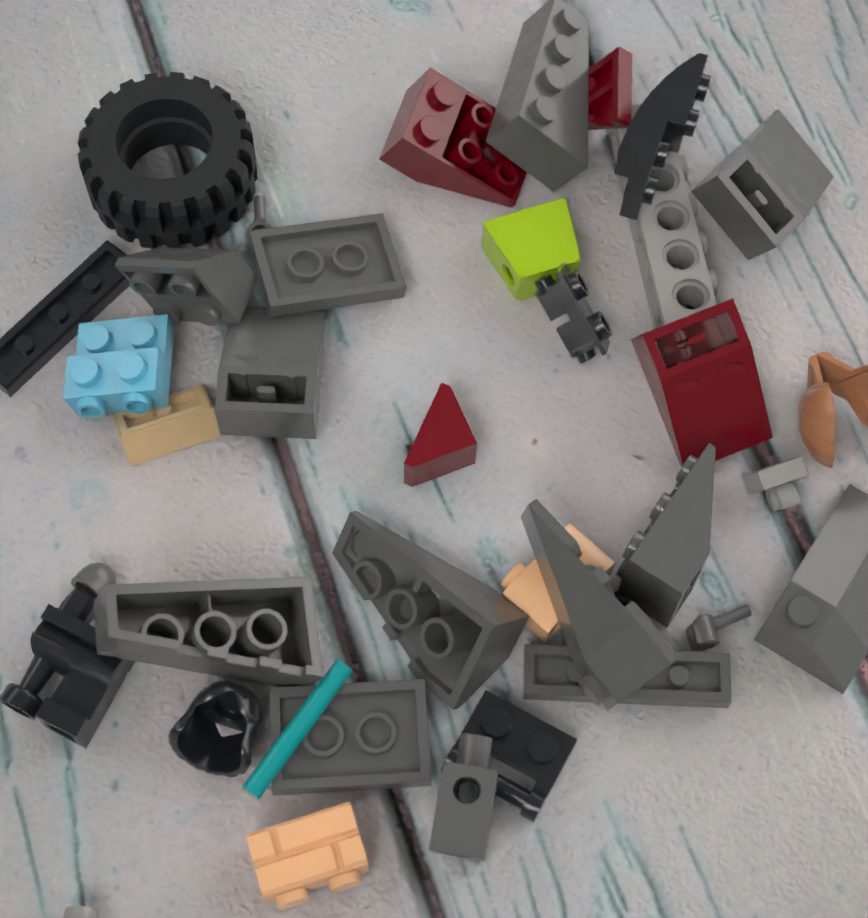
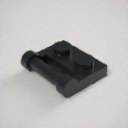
(522, 744)

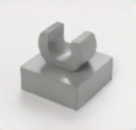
(777, 482)

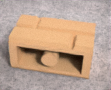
(308, 856)

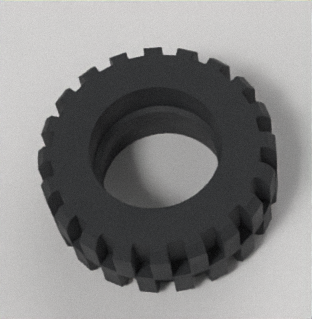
(158, 115)

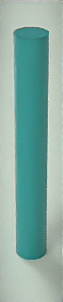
(297, 729)

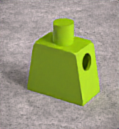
(531, 245)

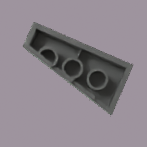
(545, 97)
(220, 628)

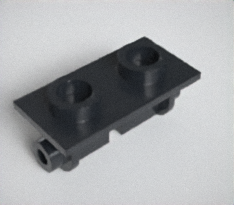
(568, 296)

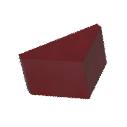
(442, 442)

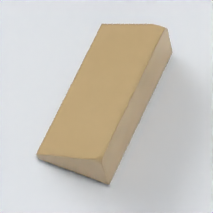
(168, 429)

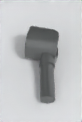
(259, 216)
(703, 631)

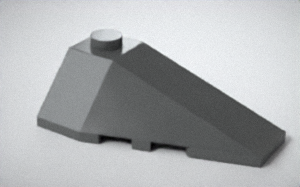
(824, 608)
(439, 614)
(609, 643)

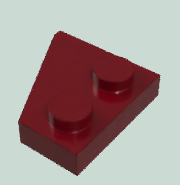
(610, 91)

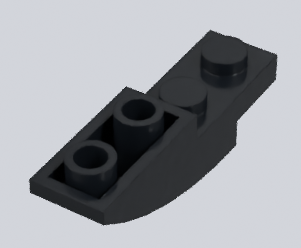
(659, 128)

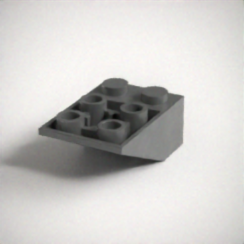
(764, 187)
(271, 375)
(671, 553)

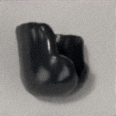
(198, 738)

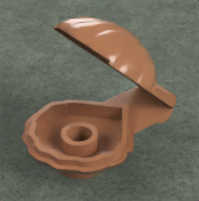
(817, 404)

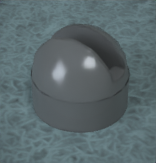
(93, 578)

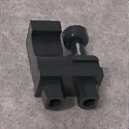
(90, 681)

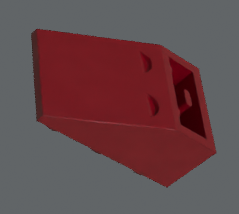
(443, 142)
(705, 382)

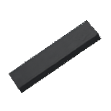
(57, 317)

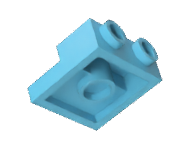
(120, 366)

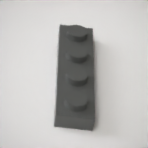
(690, 681)

